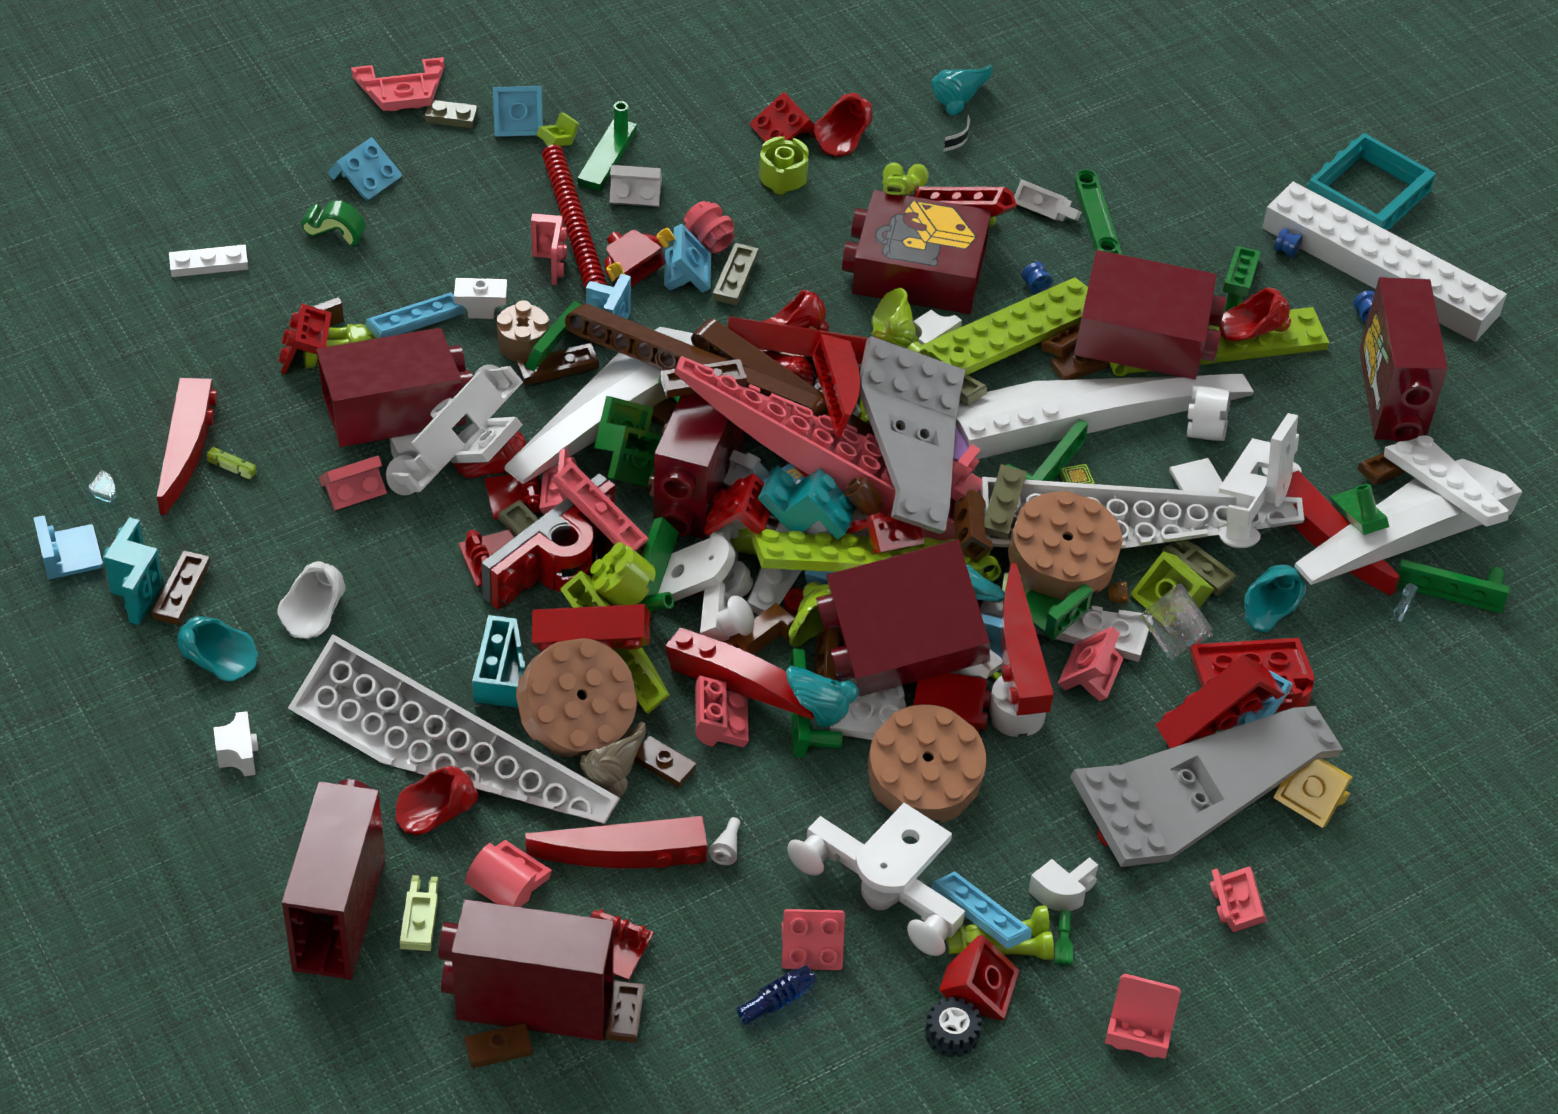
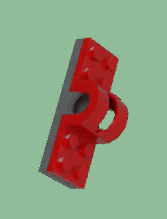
(550, 544)

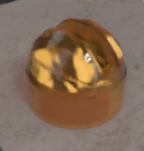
(1118, 592)

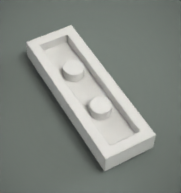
(208, 260)

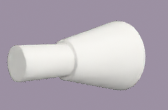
(725, 847)

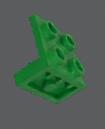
(1055, 615)

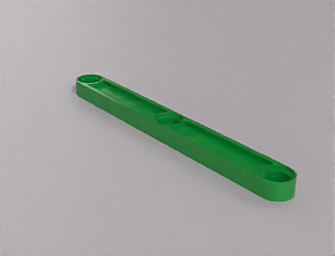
(1096, 212)

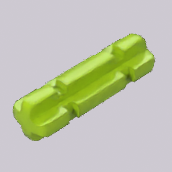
(231, 463)

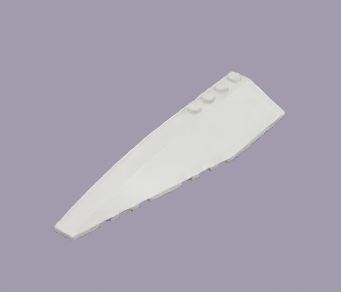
(1048, 409)
(1154, 513)
(424, 732)

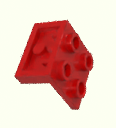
(782, 119)
(307, 333)
(739, 503)
(888, 533)

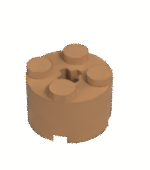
(520, 329)

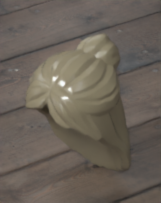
(612, 764)

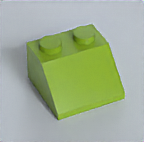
(1165, 575)

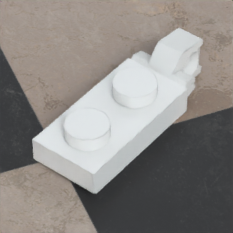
(1045, 202)

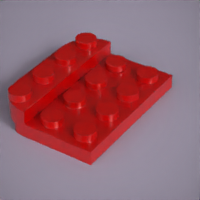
(1280, 656)

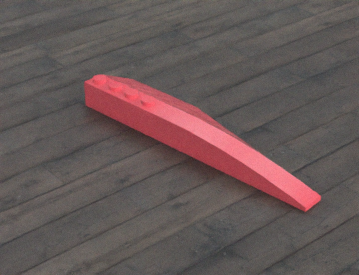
(799, 435)

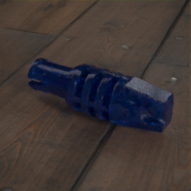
(778, 994)

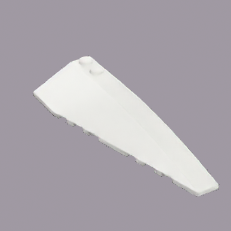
(580, 419)
(1415, 519)

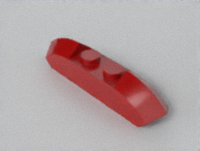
(997, 199)

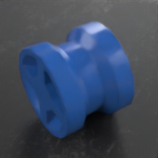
(1288, 242)
(1037, 277)
(1362, 304)

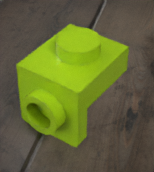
(561, 133)

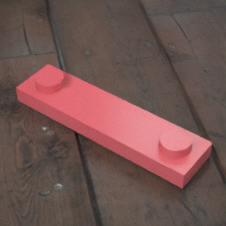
(598, 507)

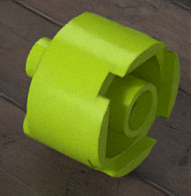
(783, 164)
(622, 576)

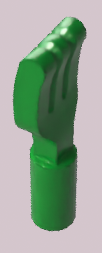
(1064, 947)

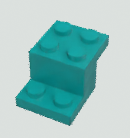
(807, 502)
(133, 570)

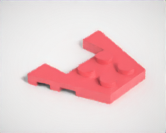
(403, 90)

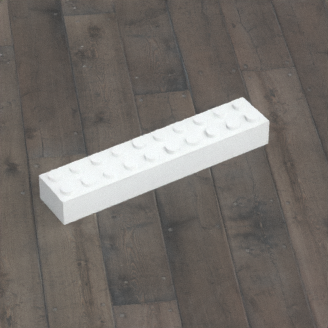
(1372, 252)

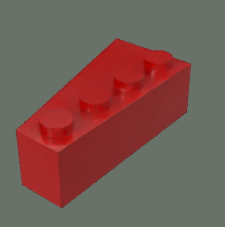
(611, 625)
(1220, 702)

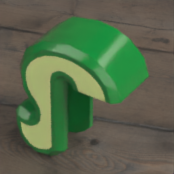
(335, 216)

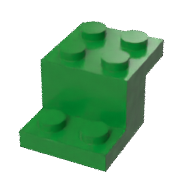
(626, 435)

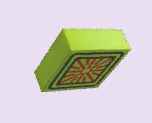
(1077, 474)

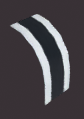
(955, 141)

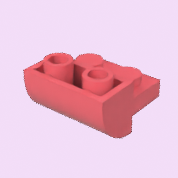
(720, 713)
(506, 874)

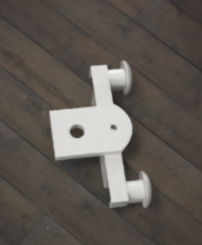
(476, 443)
(1253, 489)
(725, 580)
(889, 870)

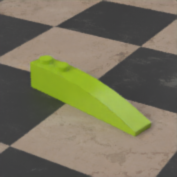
(647, 683)

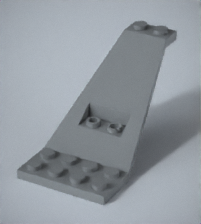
(922, 398)
(1183, 793)

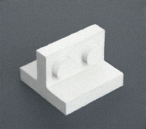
(635, 185)

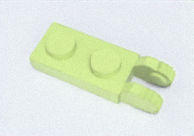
(419, 916)

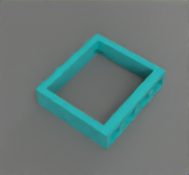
(1417, 176)

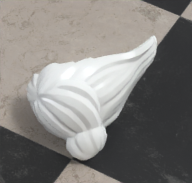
(311, 600)

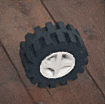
(957, 1016)

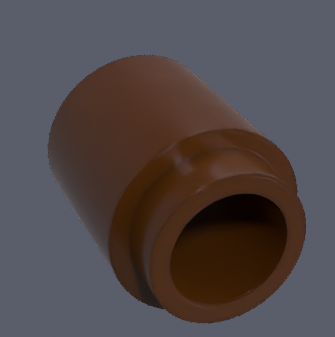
(864, 496)

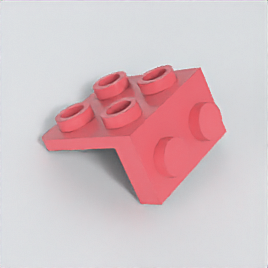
(548, 240)
(1143, 1016)

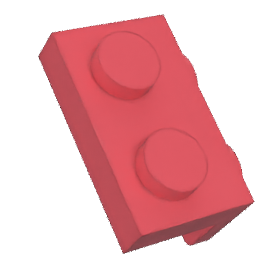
(1238, 898)

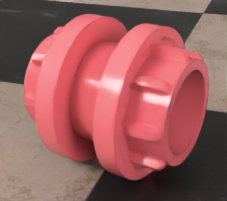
(709, 226)

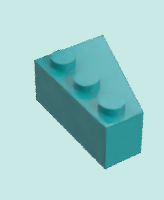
(499, 663)

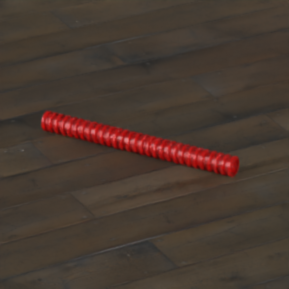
(573, 215)

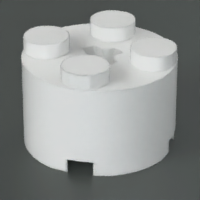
(1209, 413)
(1005, 717)

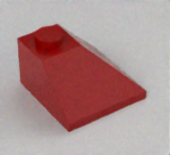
(982, 978)

